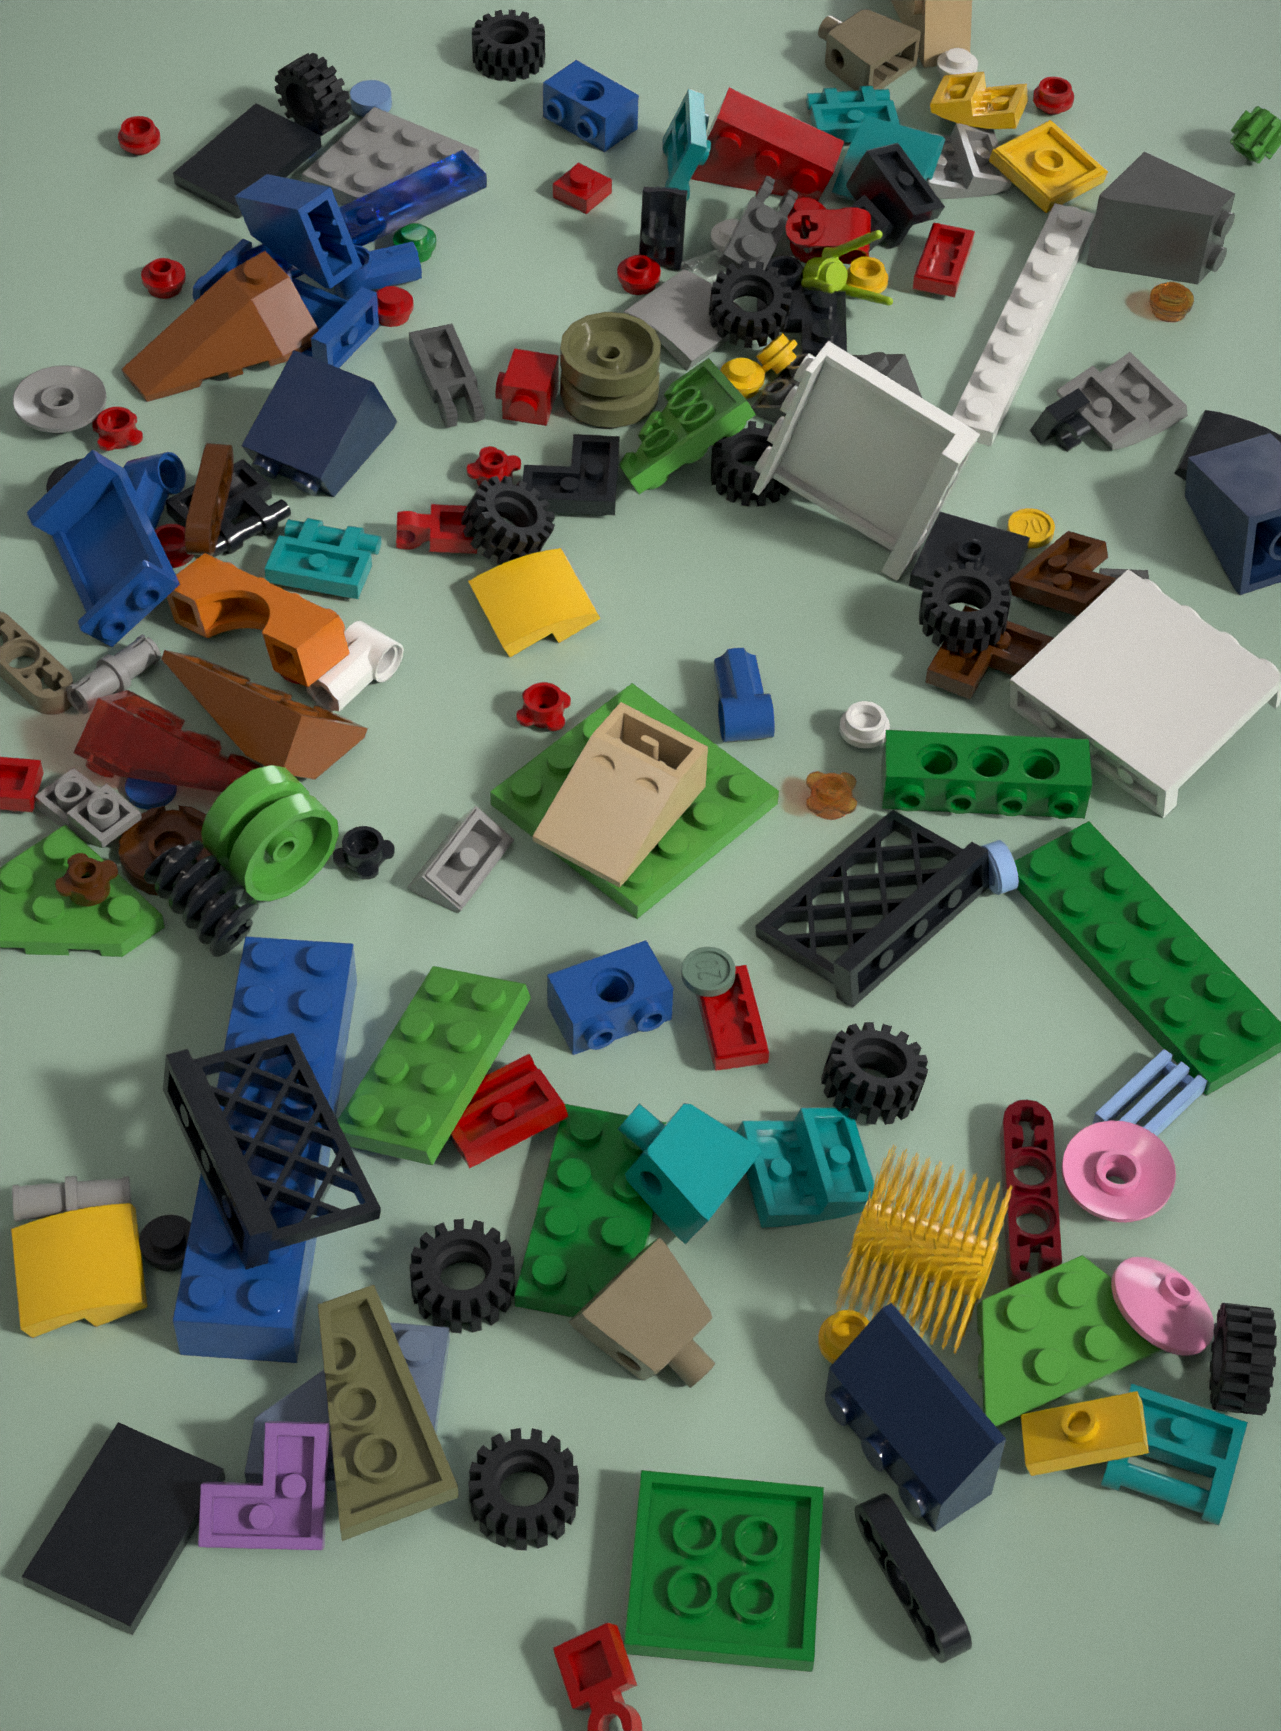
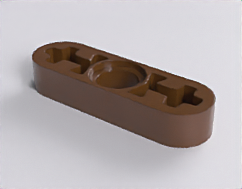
(209, 499)

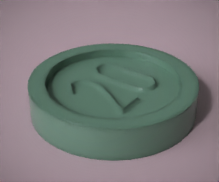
(708, 971)

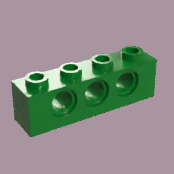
(985, 774)

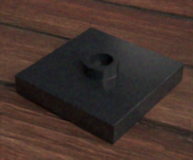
(965, 541)

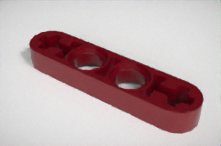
(1029, 1199)

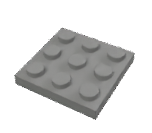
(379, 153)

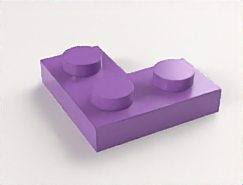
(282, 1510)

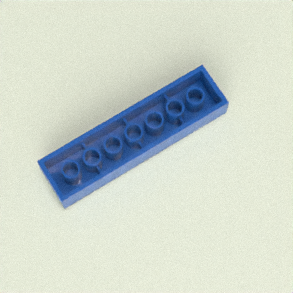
(261, 1310)

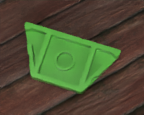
(1052, 1339)

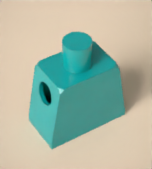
(685, 1165)

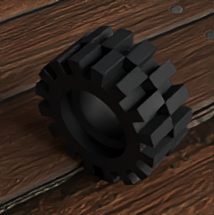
(508, 45)
(312, 94)
(753, 283)
(739, 479)
(515, 504)
(959, 626)
(869, 1093)
(458, 1247)
(1242, 1359)
(523, 1521)

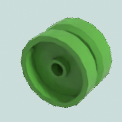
(269, 833)

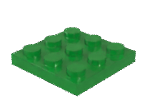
(725, 1571)

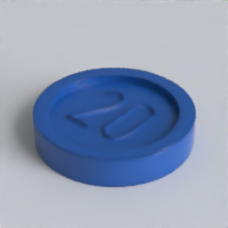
(148, 793)

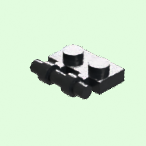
(246, 495)

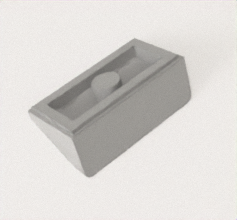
(462, 861)

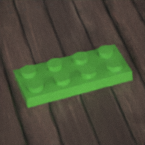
(432, 1064)

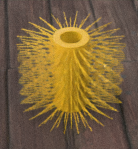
(923, 1247)

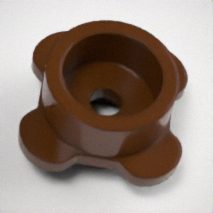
(85, 890)

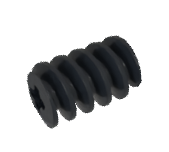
(202, 896)

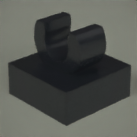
(1063, 421)

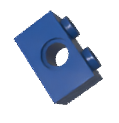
(590, 105)
(630, 977)

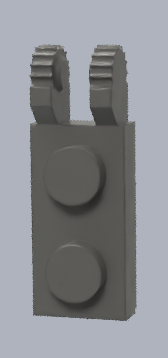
(758, 228)
(446, 371)

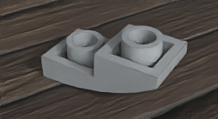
(89, 811)

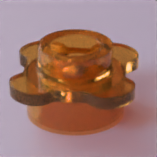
(831, 794)

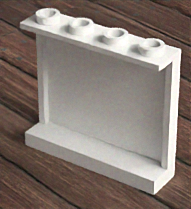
(866, 452)
(1144, 688)

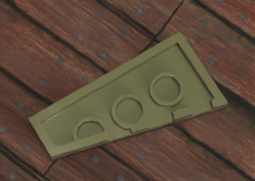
(379, 1428)

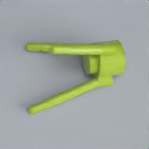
(830, 274)

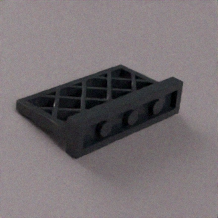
(905, 922)
(227, 1170)

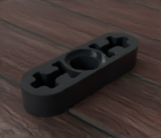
(913, 1578)

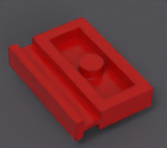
(506, 1111)

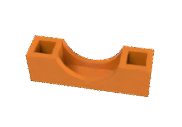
(298, 634)

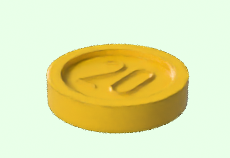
(1033, 524)

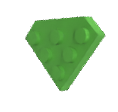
(698, 413)
(51, 924)

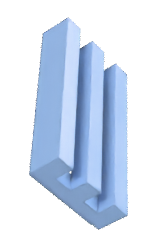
(1174, 1076)

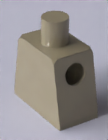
(869, 49)
(649, 1317)

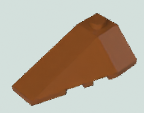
(235, 324)
(265, 719)

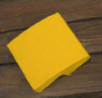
(969, 102)
(533, 599)
(78, 1268)

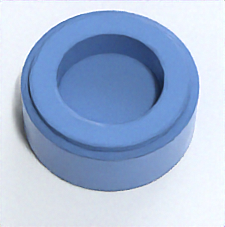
(370, 94)

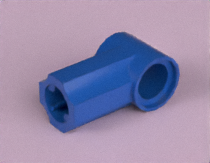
(382, 269)
(155, 480)
(742, 705)

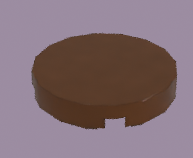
(155, 834)

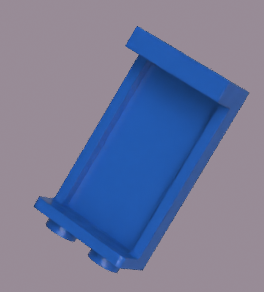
(341, 322)
(106, 546)

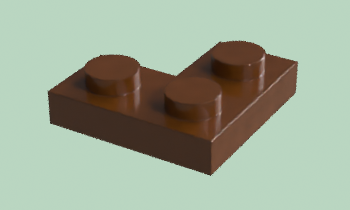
(1064, 574)
(964, 671)

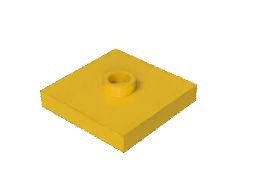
(1048, 166)

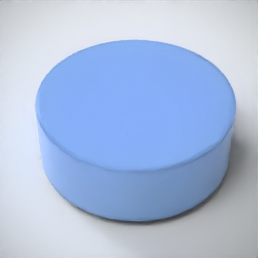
(1002, 868)

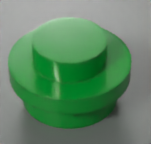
(421, 236)

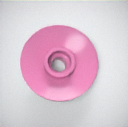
(1122, 1152)
(1162, 1306)

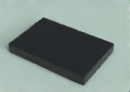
(244, 153)
(122, 1528)

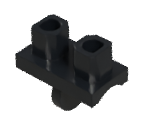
(663, 225)

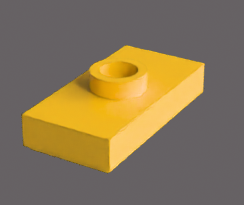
(1084, 1433)

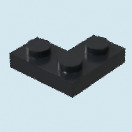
(817, 317)
(586, 485)

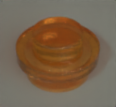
(1171, 301)

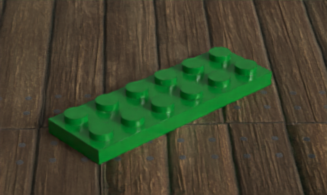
(1148, 957)

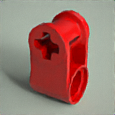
(827, 229)

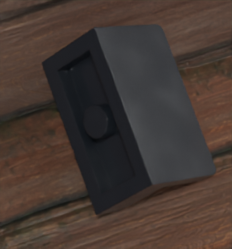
(895, 189)

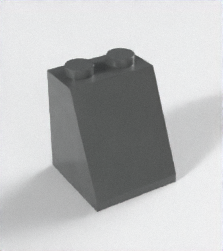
(1161, 223)

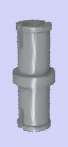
(113, 673)
(56, 1198)

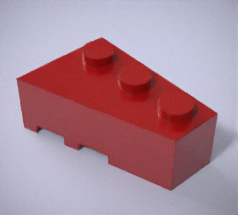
(762, 141)

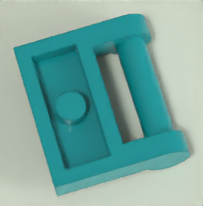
(686, 141)
(1187, 1439)

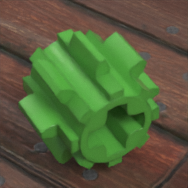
(1257, 134)

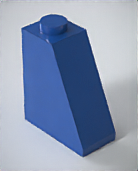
(300, 226)

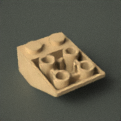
(623, 794)

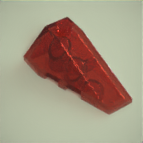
(146, 743)

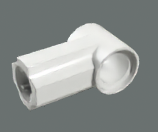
(370, 658)

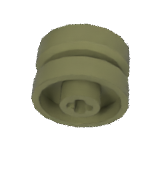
(610, 369)

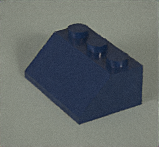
(914, 1420)

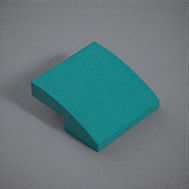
(872, 133)
(808, 1168)

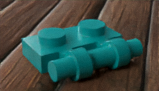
(844, 111)
(322, 558)

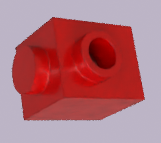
(528, 387)

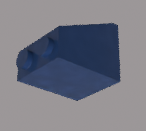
(317, 426)
(1239, 508)

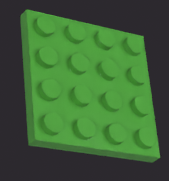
(717, 816)

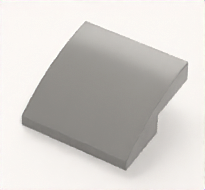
(965, 165)
(681, 317)
(1126, 402)

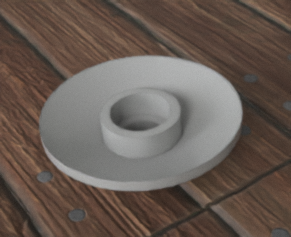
(59, 399)

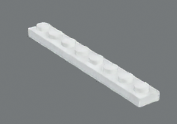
(1023, 321)

